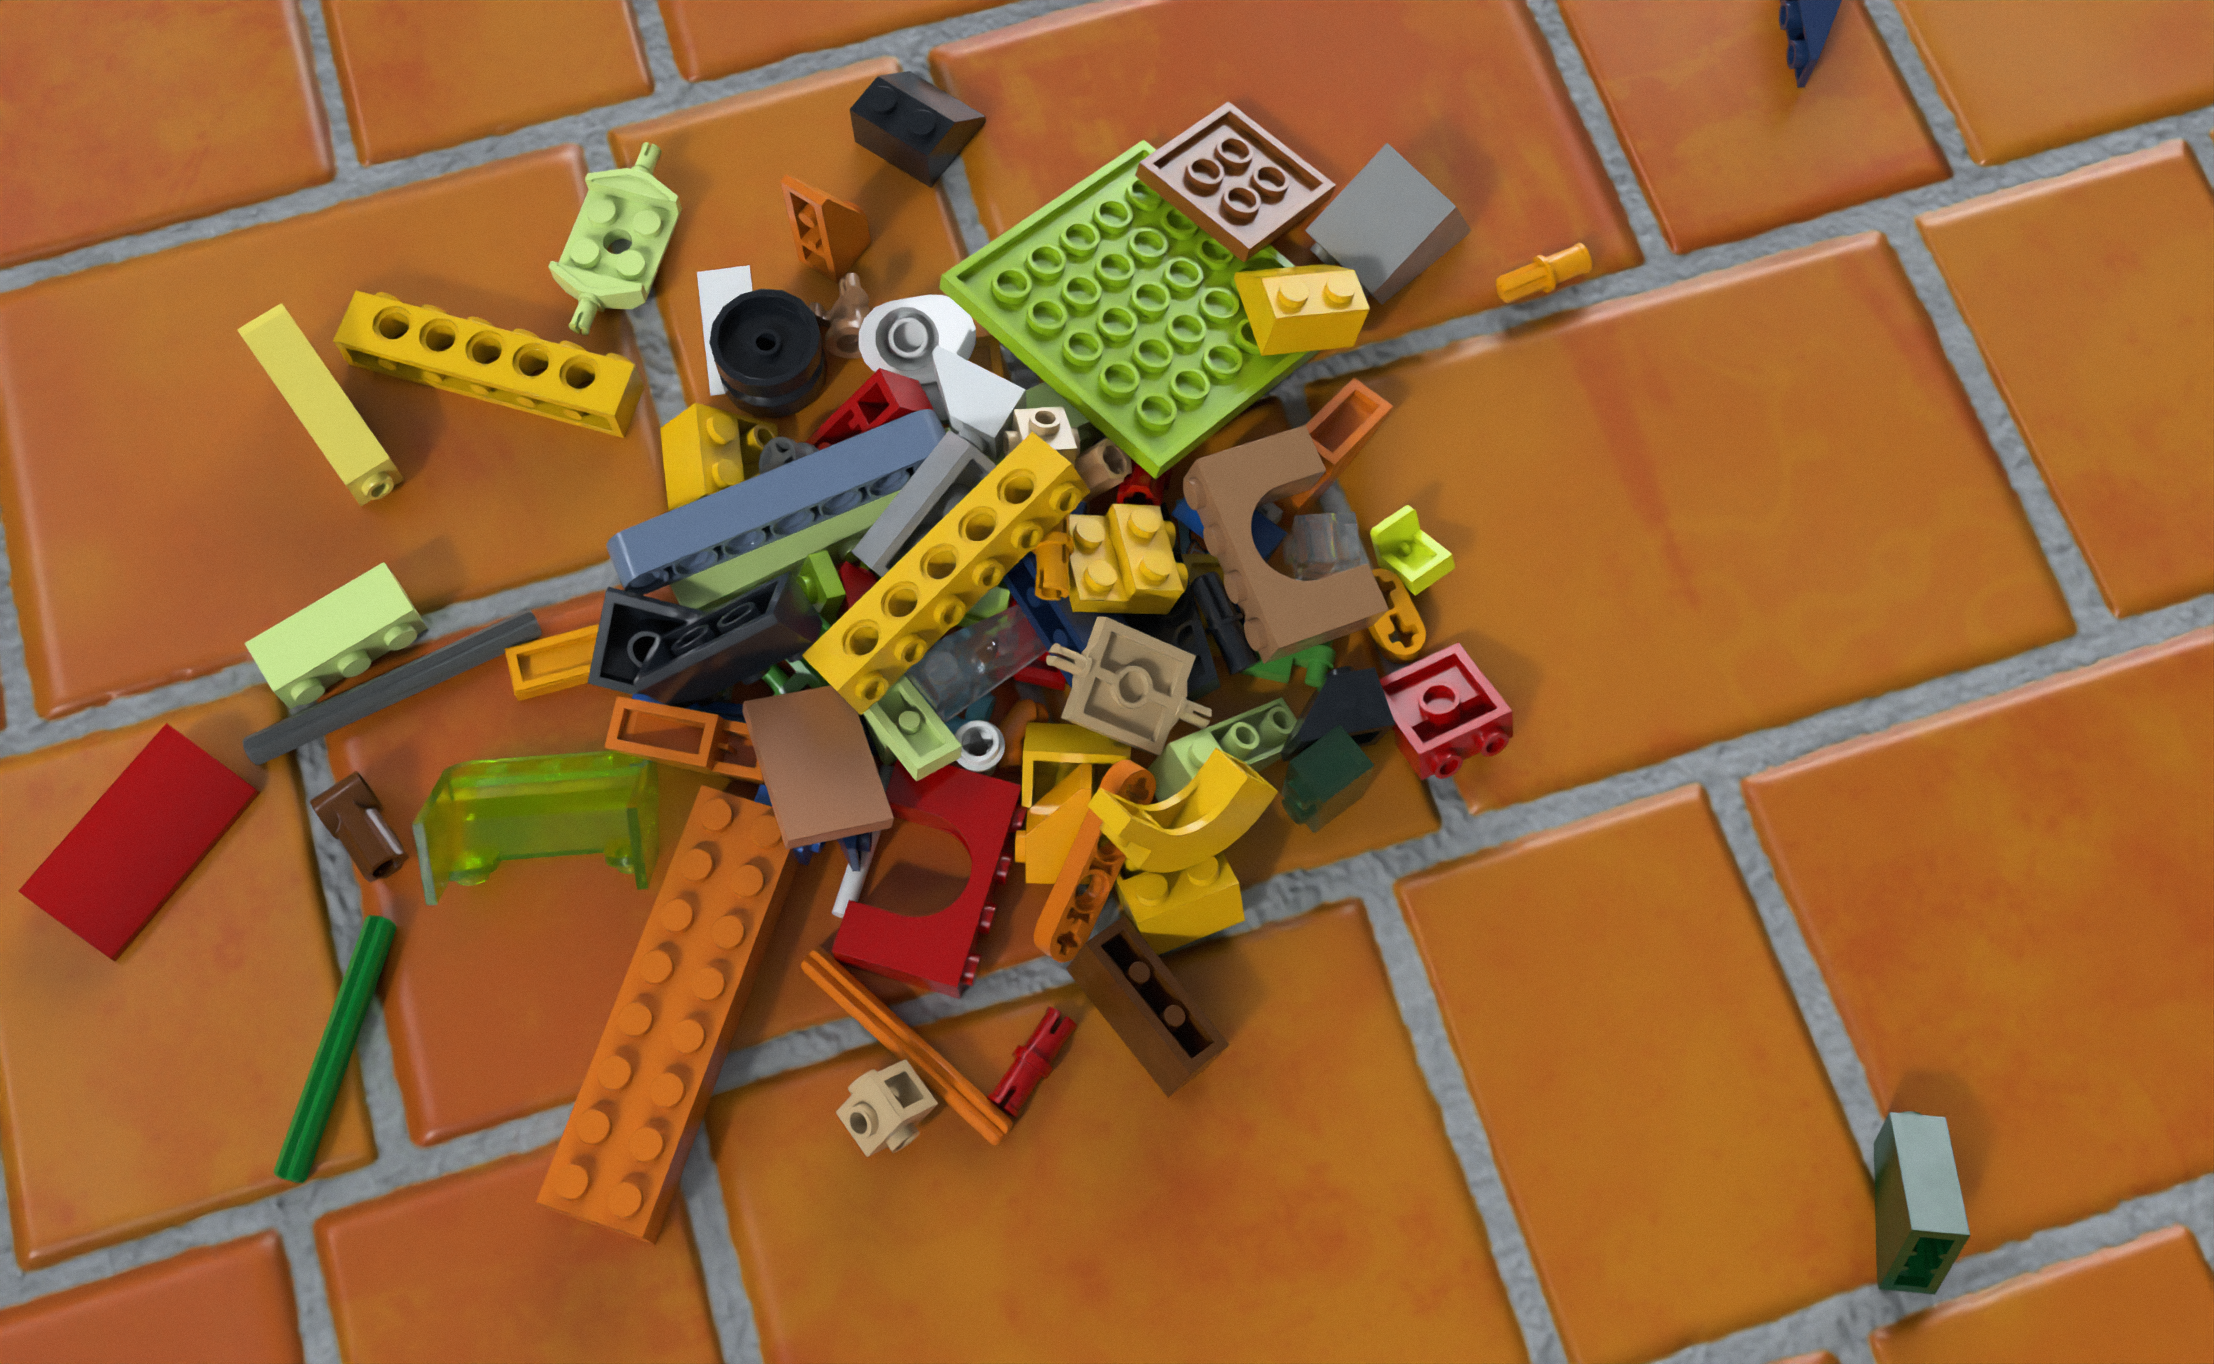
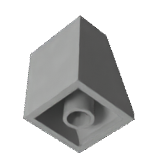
(1387, 225)

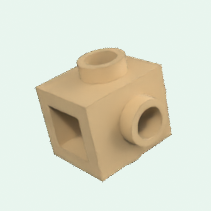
(1050, 425)
(876, 1112)

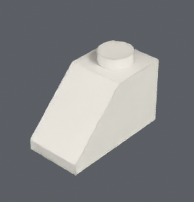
(976, 401)

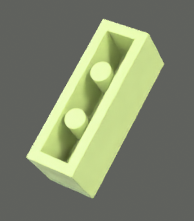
(336, 637)

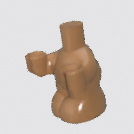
(844, 318)

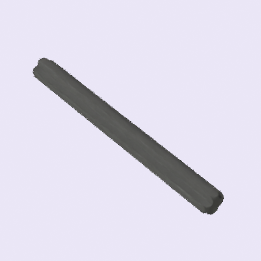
(390, 687)

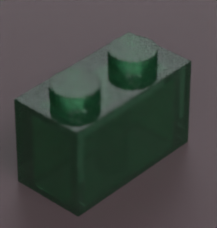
(1325, 780)

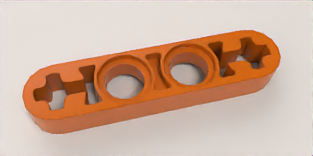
(1088, 859)

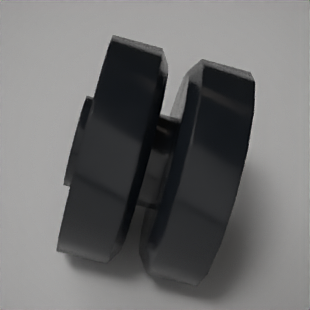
(769, 353)

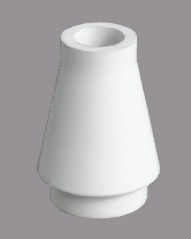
(980, 738)

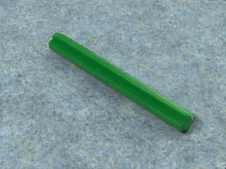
(335, 1050)

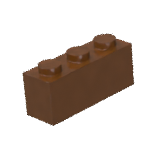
(1146, 1006)

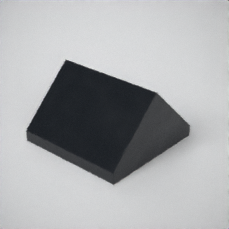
(627, 633)

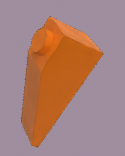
(824, 229)

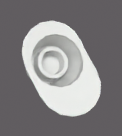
(907, 330)

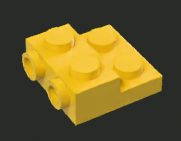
(1124, 562)

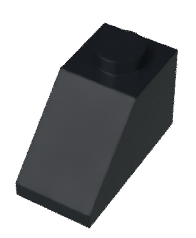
(1345, 699)

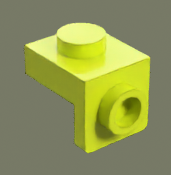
(1410, 551)

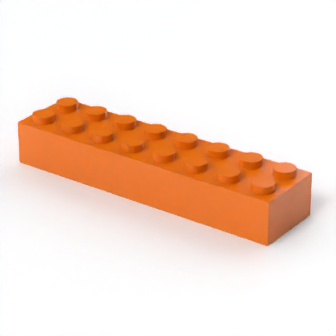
(673, 1020)

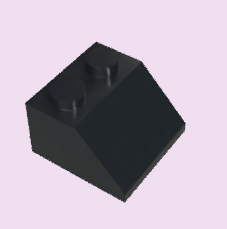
(913, 124)

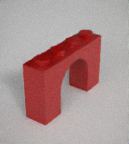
(941, 947)

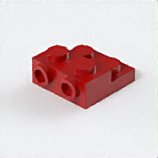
(1446, 712)

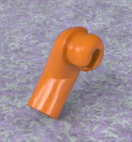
(1014, 729)

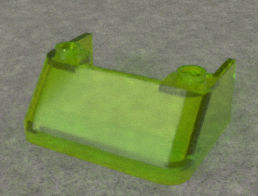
(537, 811)

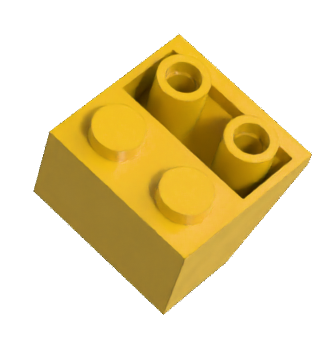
(710, 451)
(1180, 904)

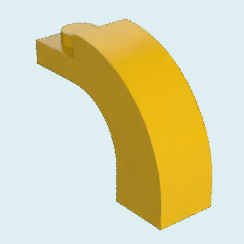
(1193, 823)

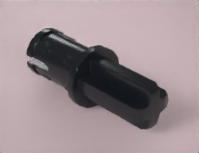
(1224, 623)

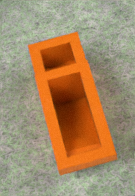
(1338, 435)
(683, 739)

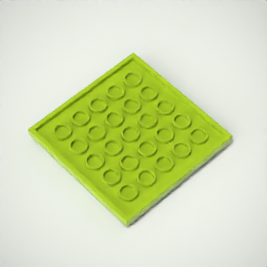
(1125, 313)

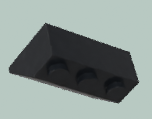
(730, 644)

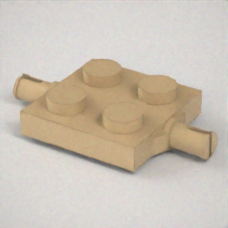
(1128, 686)

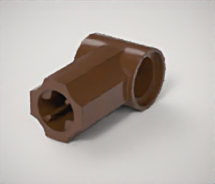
(355, 817)

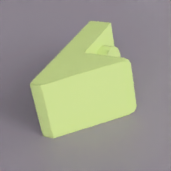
(911, 731)

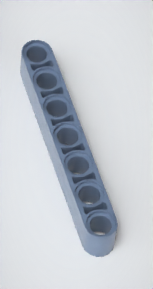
(773, 504)

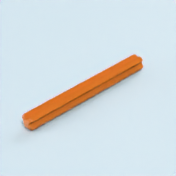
(907, 1045)

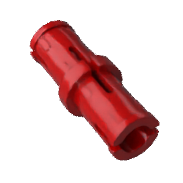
(1032, 1061)

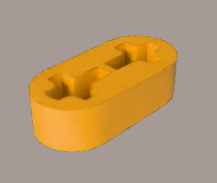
(1405, 616)

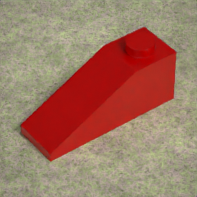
(877, 402)

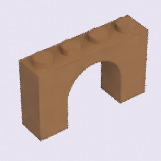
(1278, 610)

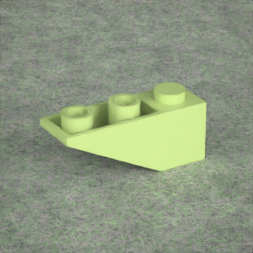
(1250, 736)

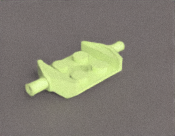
(617, 207)

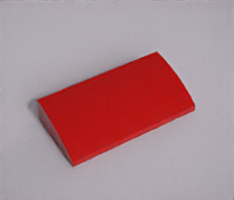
(139, 842)

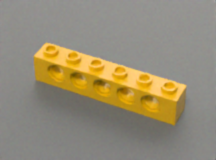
(604, 406)
(947, 572)

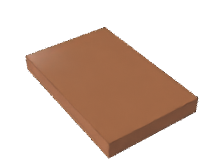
(816, 766)

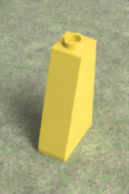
(321, 405)

